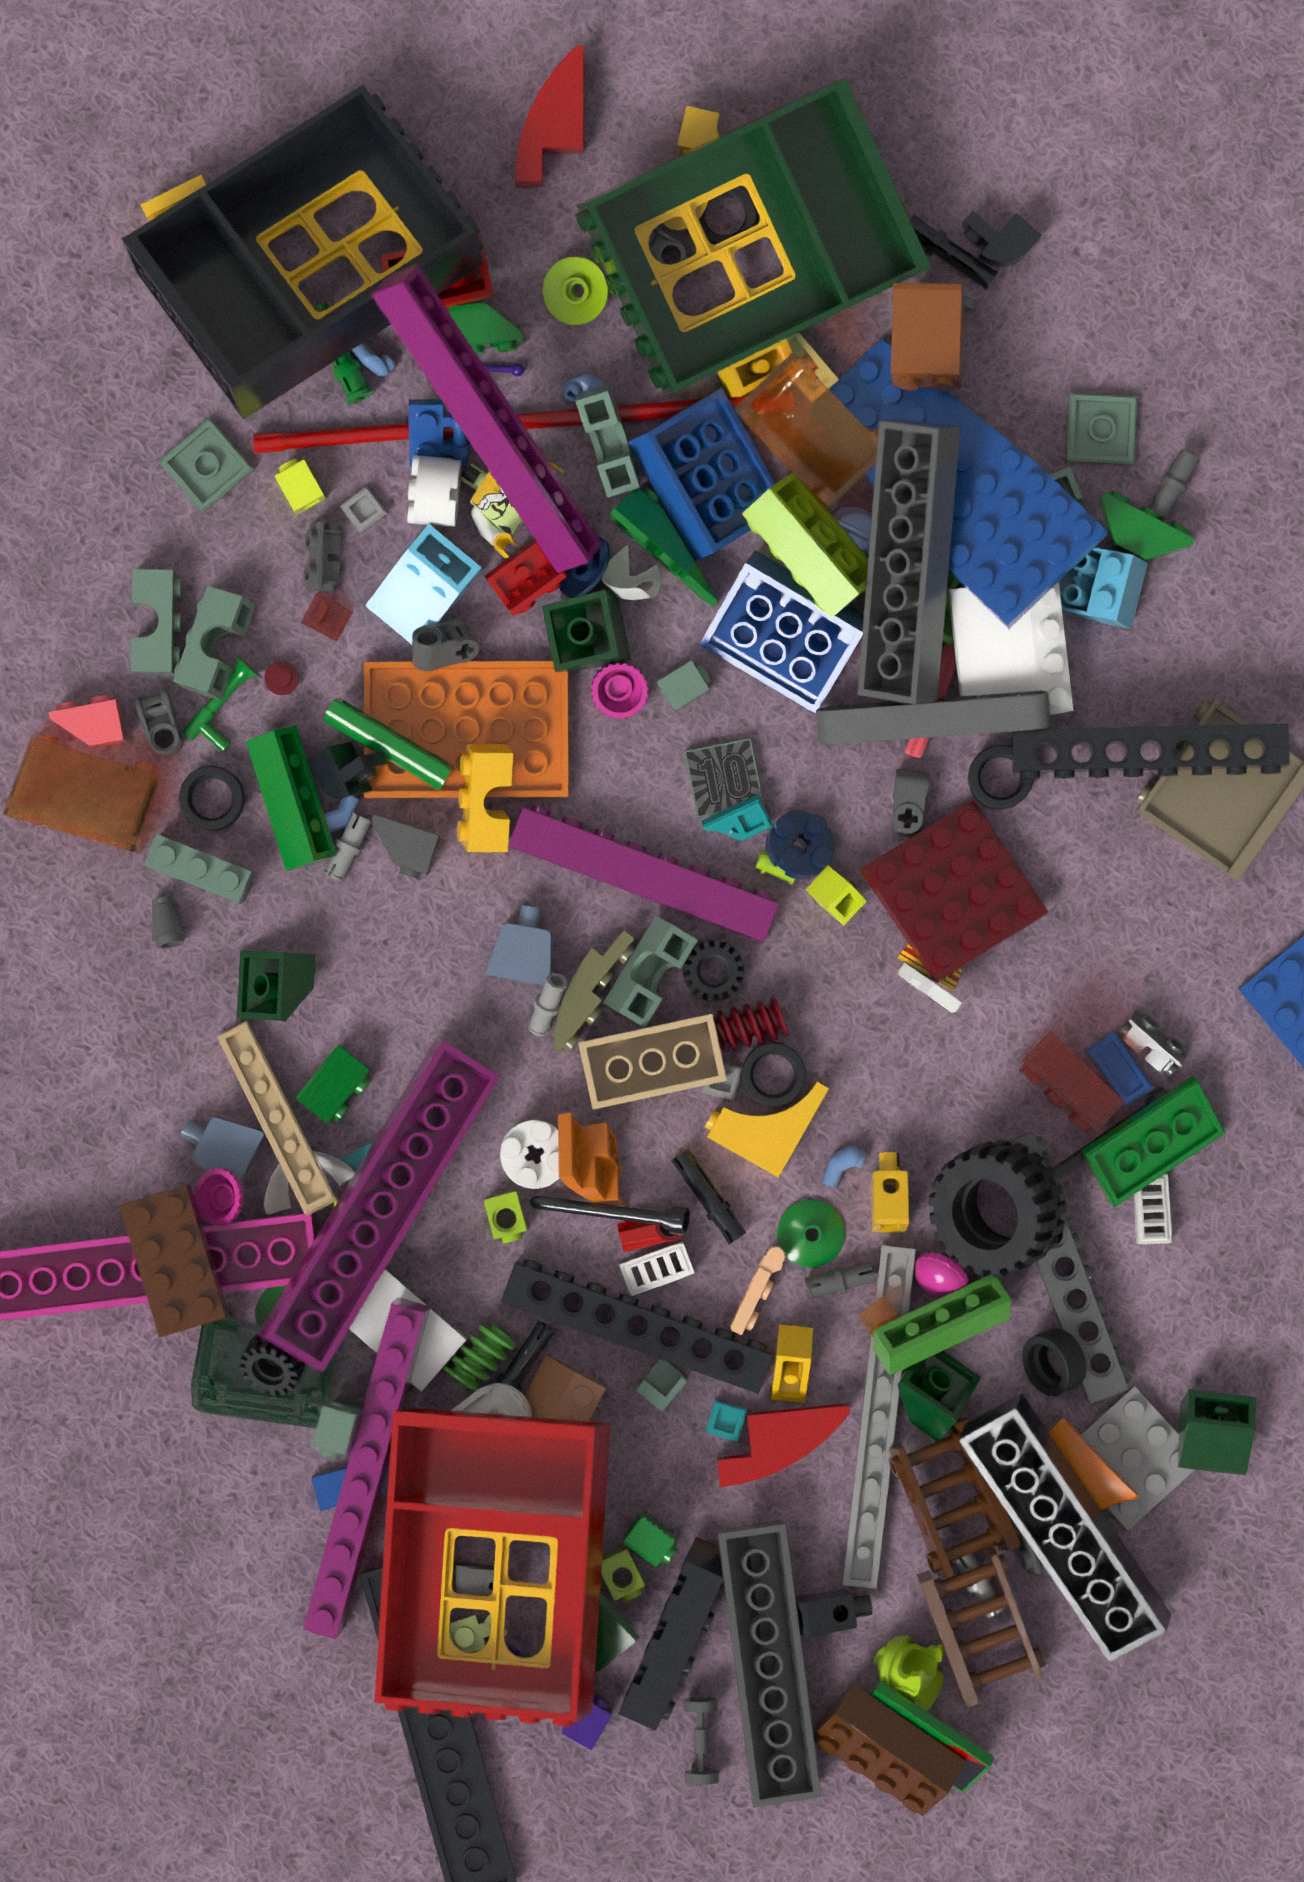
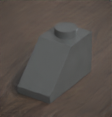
(407, 846)

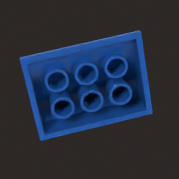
(704, 472)
(780, 633)

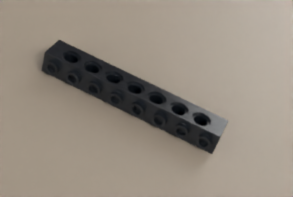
(1271, 737)
(747, 1376)

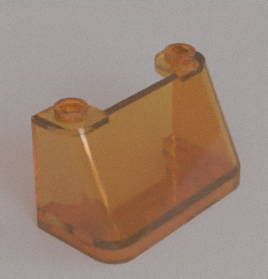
(810, 430)
(84, 794)

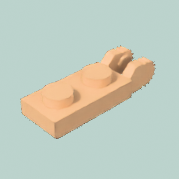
(758, 1288)

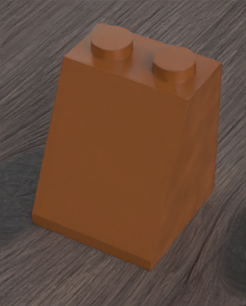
(927, 335)

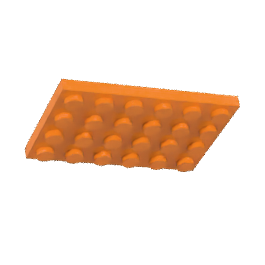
(474, 704)

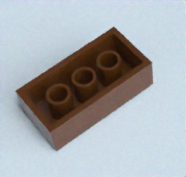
(174, 1260)
(888, 1750)

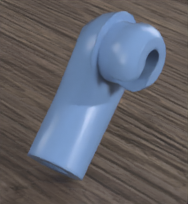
(371, 360)
(581, 384)
(339, 818)
(841, 1161)

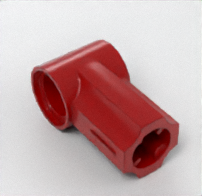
(640, 1235)

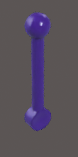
(516, 370)

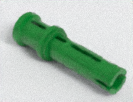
(349, 374)

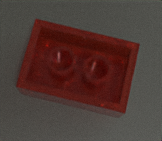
(1069, 1082)

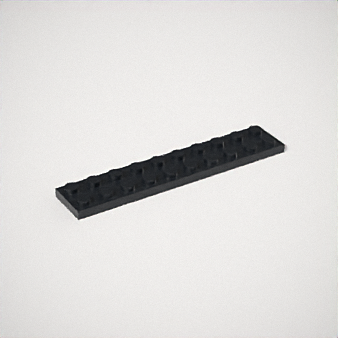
(451, 1783)

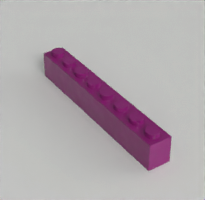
(643, 874)

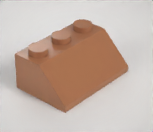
(563, 1392)

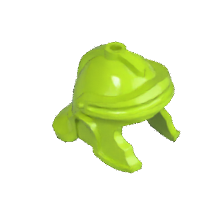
(911, 1669)

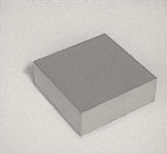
(363, 509)
(728, 1088)

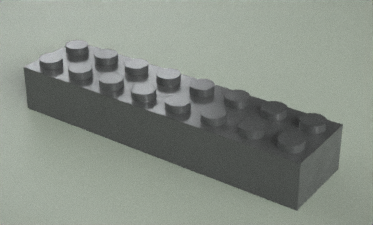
(908, 561)

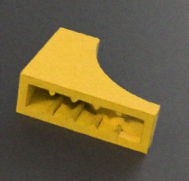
(766, 1138)

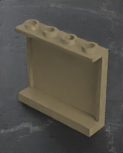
(1222, 814)

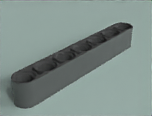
(934, 719)

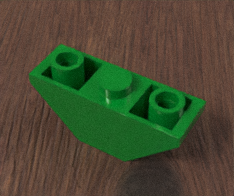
(486, 328)
(1140, 530)

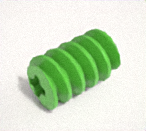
(480, 1356)

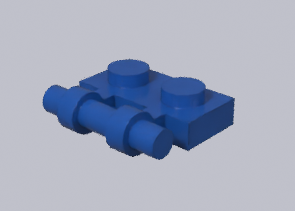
(426, 432)

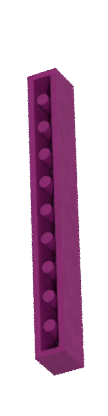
(486, 418)
(366, 1468)

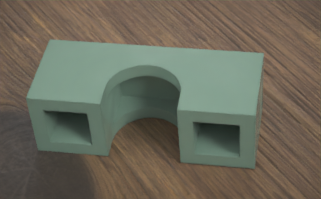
(609, 438)
(217, 616)
(157, 651)
(198, 869)
(636, 986)
(337, 1428)

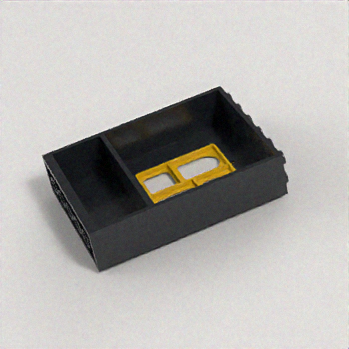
(233, 297)

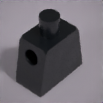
(817, 1609)

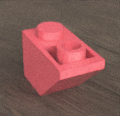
(94, 723)

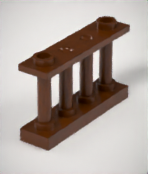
(1001, 1530)
(948, 1621)

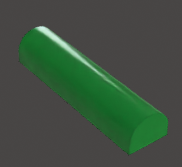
(395, 746)

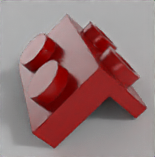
(524, 578)

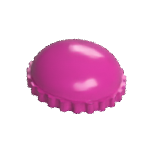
(619, 690)
(219, 1196)
(939, 1274)

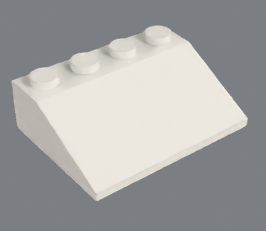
(1011, 660)

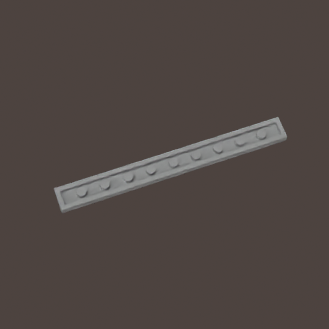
(876, 1433)

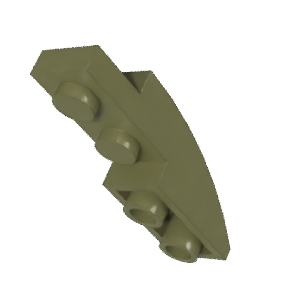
(579, 1001)

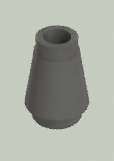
(166, 924)

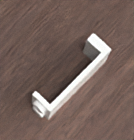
(438, 1341)

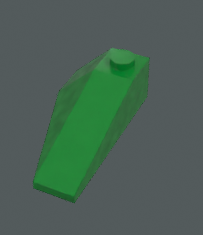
(652, 530)

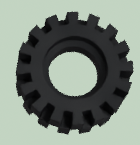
(734, 966)
(264, 1374)

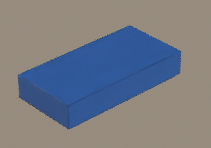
(1119, 1068)

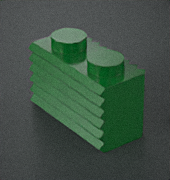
(334, 1084)
(651, 1539)

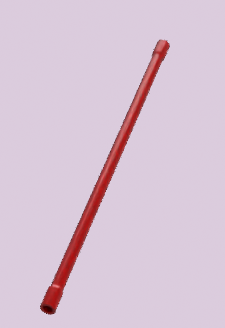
(282, 441)

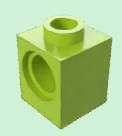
(511, 1201)
(620, 1559)

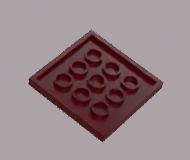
(954, 891)

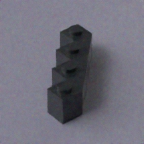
(675, 1636)

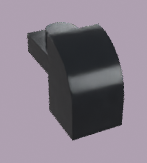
(1001, 248)
(343, 773)

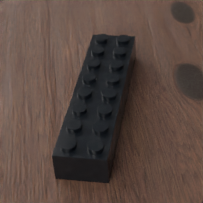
(1065, 1527)

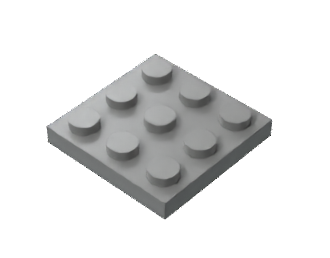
(1141, 1449)

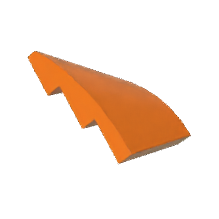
(589, 1160)
(1097, 1475)

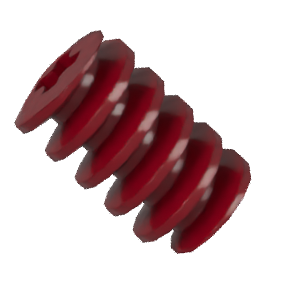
(750, 1024)

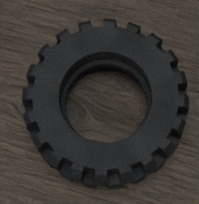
(962, 1226)

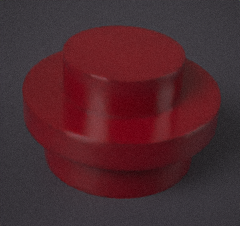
(281, 678)

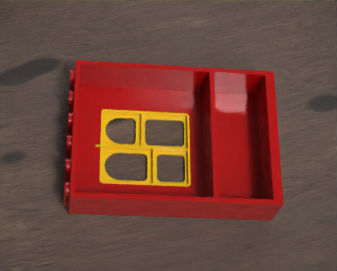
(506, 1484)

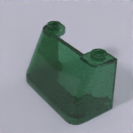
(222, 1391)

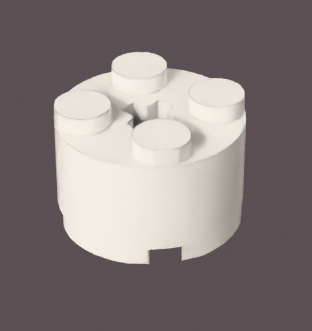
(434, 491)
(515, 1147)

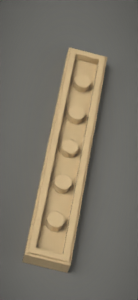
(277, 1118)

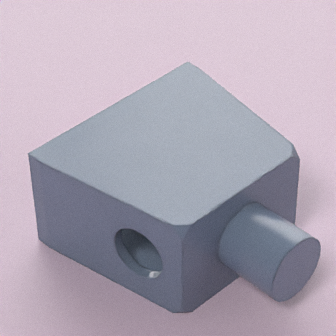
(522, 950)
(224, 1144)

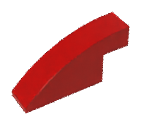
(554, 120)
(780, 1440)

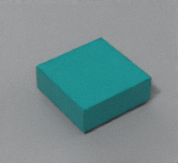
(726, 1420)

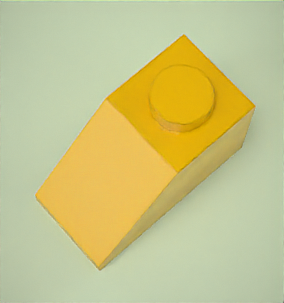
(753, 370)
(792, 1363)

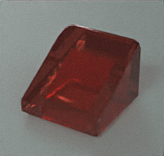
(326, 617)

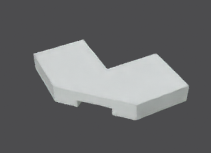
(928, 987)

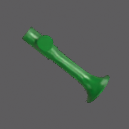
(200, 722)

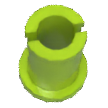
(765, 865)

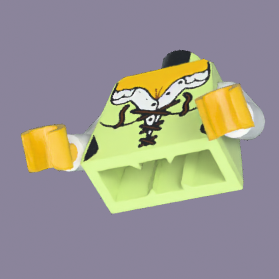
(491, 510)

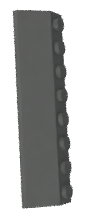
(769, 1663)

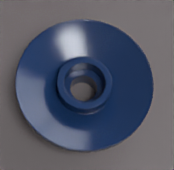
(586, 576)

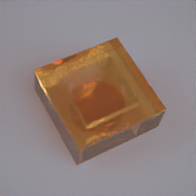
(878, 1314)

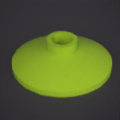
(560, 295)

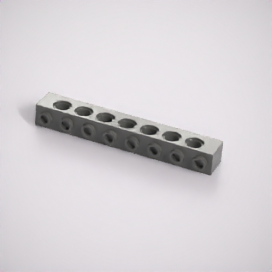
(1113, 1378)

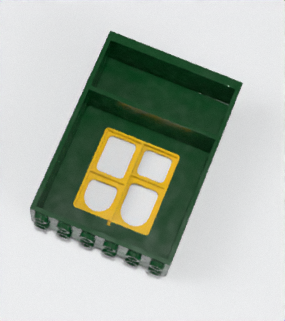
(818, 202)

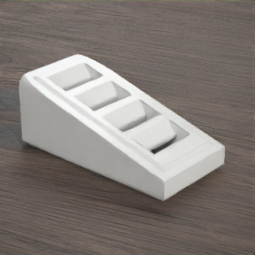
(1165, 1222)
(679, 1248)

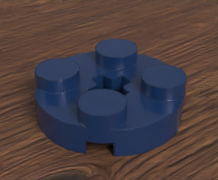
(810, 829)

